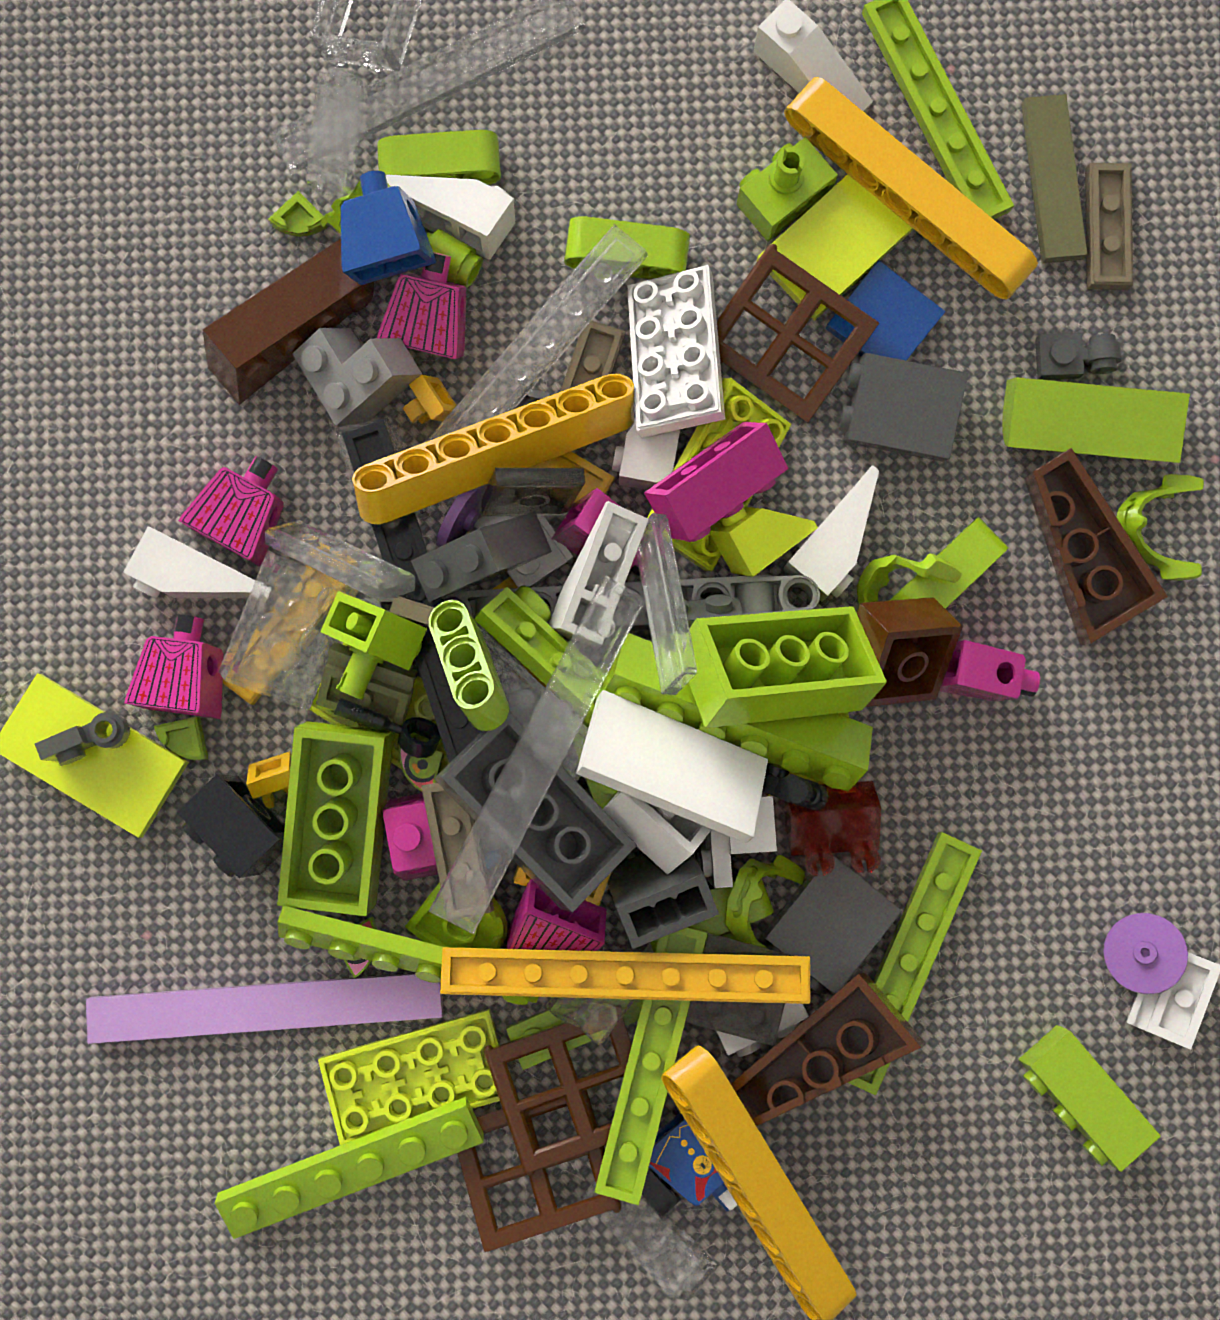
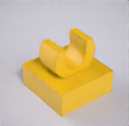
(431, 402)
(268, 777)

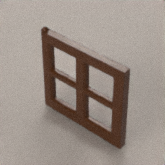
(788, 334)
(570, 1087)
(550, 1216)

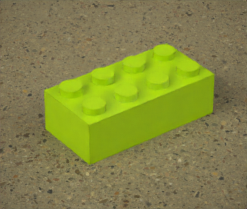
(782, 666)
(335, 818)

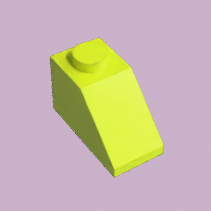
(758, 538)

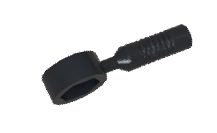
(381, 722)

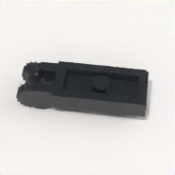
(794, 788)

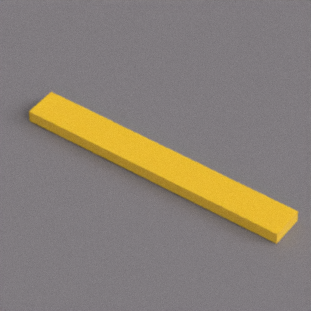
(626, 975)

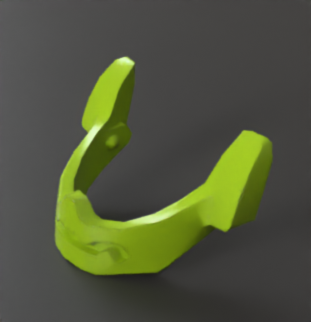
(1133, 522)
(876, 573)
(748, 891)

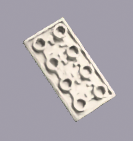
(675, 352)
(673, 766)

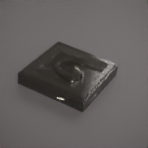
(530, 490)

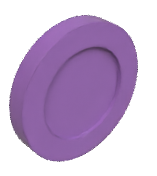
(461, 516)
(1145, 953)

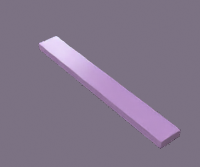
(261, 1007)

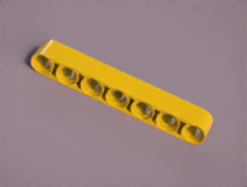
(911, 188)
(509, 440)
(758, 1184)

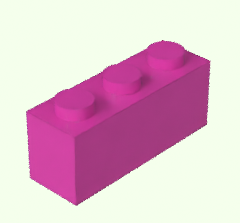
(718, 481)

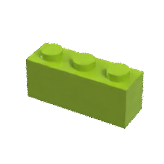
(1087, 1099)

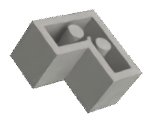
(353, 378)

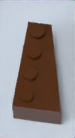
(263, 332)
(1090, 550)
(833, 1046)

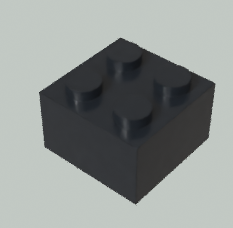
(234, 826)

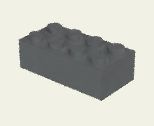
(570, 838)

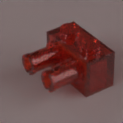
(845, 825)

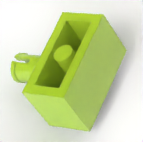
(785, 188)
(373, 638)

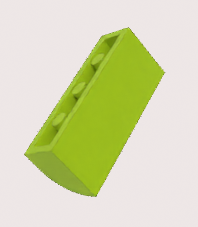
(1094, 419)

